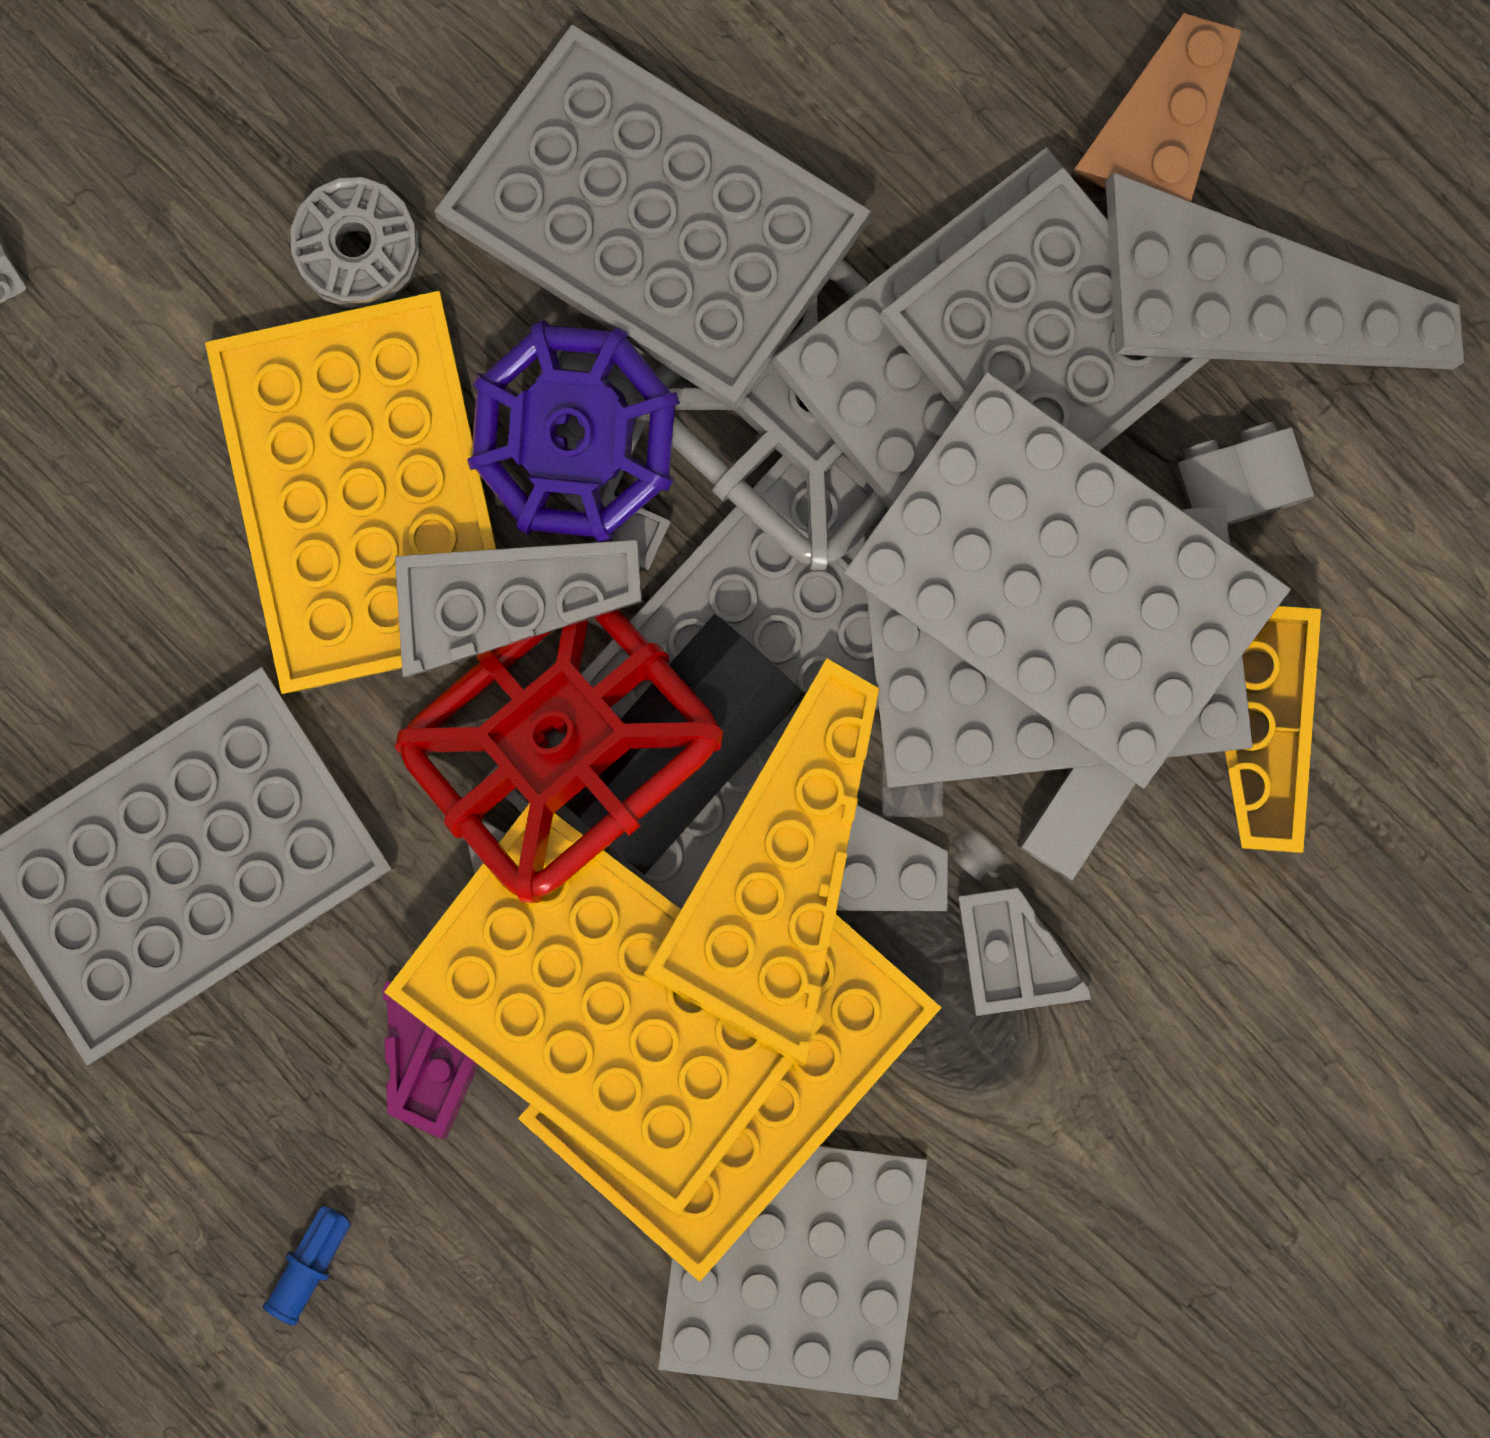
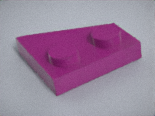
(425, 1073)

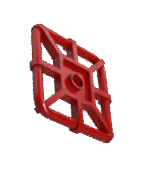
(554, 775)

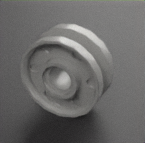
(348, 207)

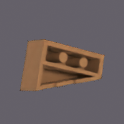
(1168, 113)

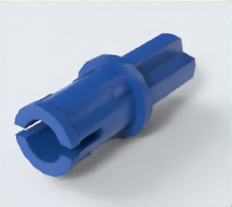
(307, 1265)

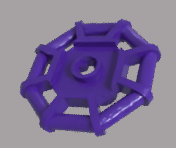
(599, 410)

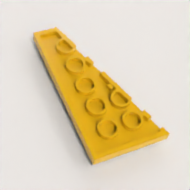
(769, 897)

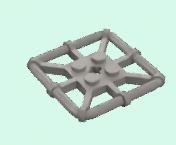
(796, 434)

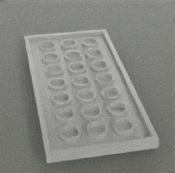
(778, 607)

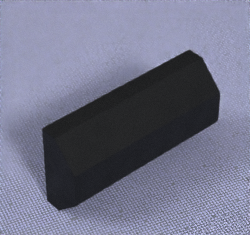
(748, 703)

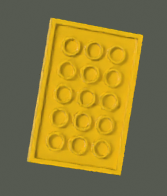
(341, 458)
(868, 1023)
(574, 1027)

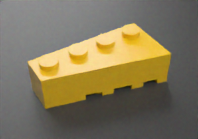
(1273, 776)

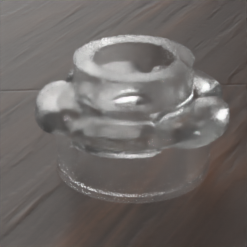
(978, 854)

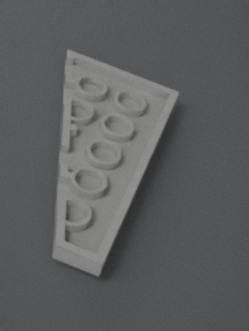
(1231, 291)

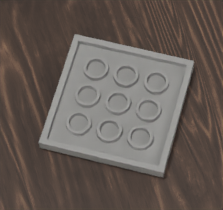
(1038, 315)
(811, 1285)

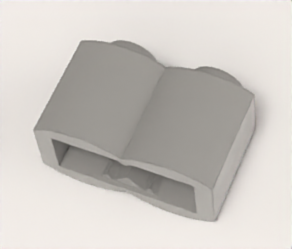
(1247, 478)

